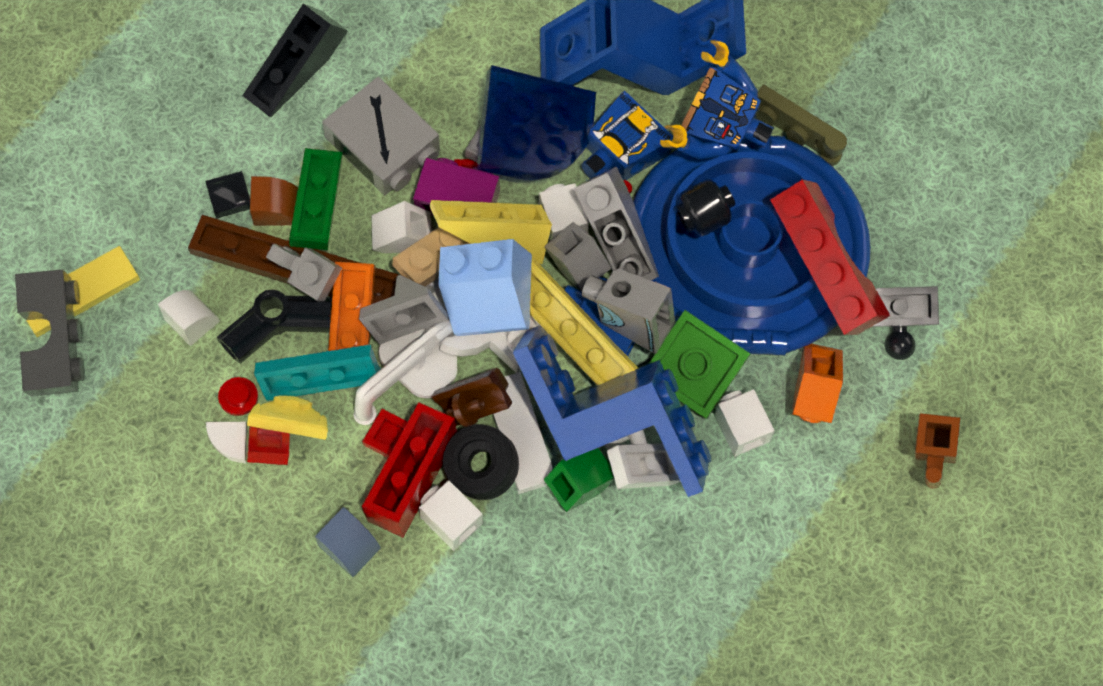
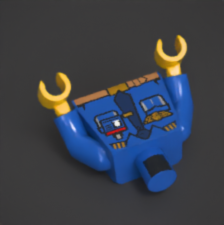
(720, 112)

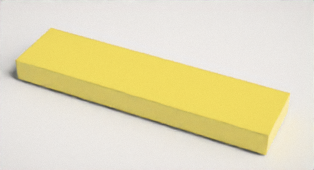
(575, 329)

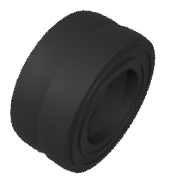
(465, 446)

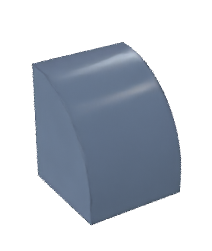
(347, 542)

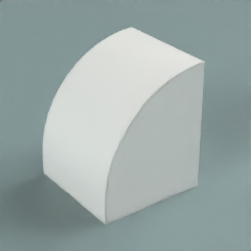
(399, 227)
(187, 315)

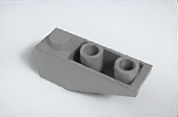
(616, 223)

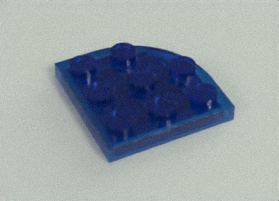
(532, 125)

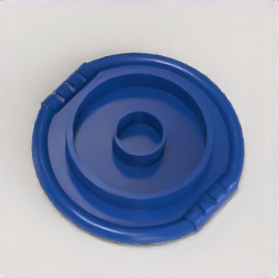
(749, 272)

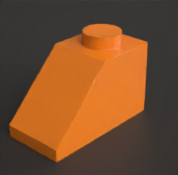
(818, 383)

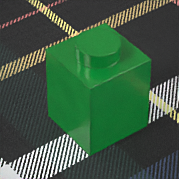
(580, 478)

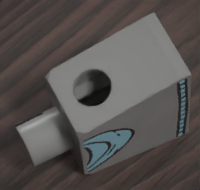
(633, 307)

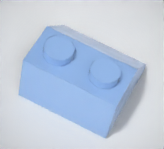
(486, 286)

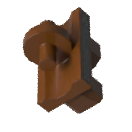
(474, 397)

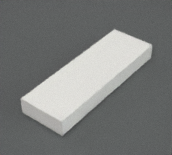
(523, 430)

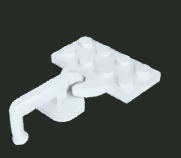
(429, 360)

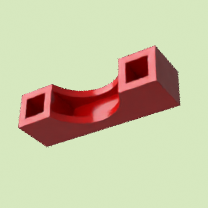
(841, 283)

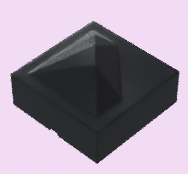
(228, 194)

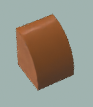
(272, 201)

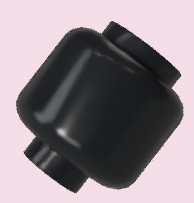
(705, 207)

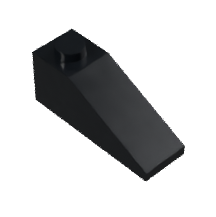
(295, 59)

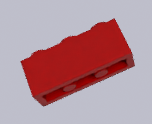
(409, 470)

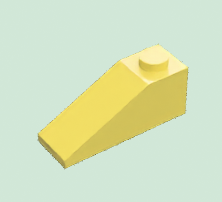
(495, 221)

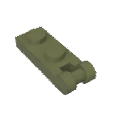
(801, 125)

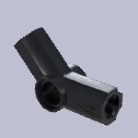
(255, 329)

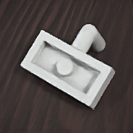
(640, 463)

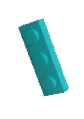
(316, 372)

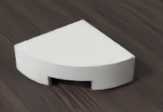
(229, 439)

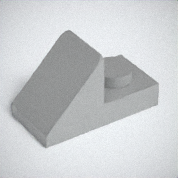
(402, 314)

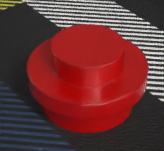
(238, 396)

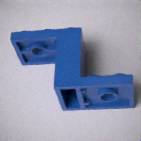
(640, 41)
(612, 409)

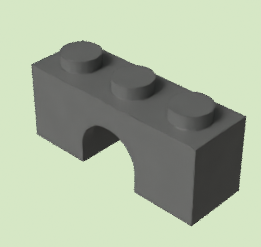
(55, 365)

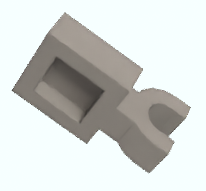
(310, 270)

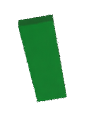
(316, 199)

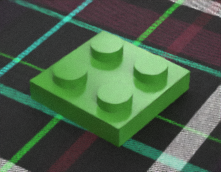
(701, 362)

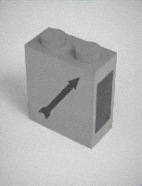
(381, 136)

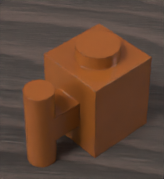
(936, 444)

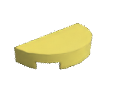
(290, 416)

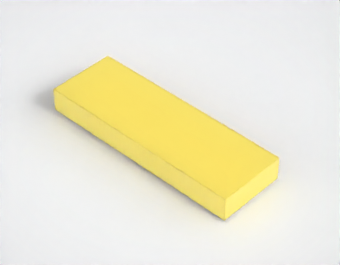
(96, 283)

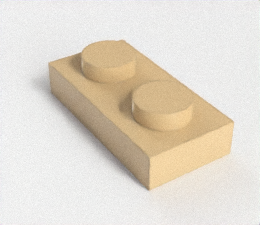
(422, 259)

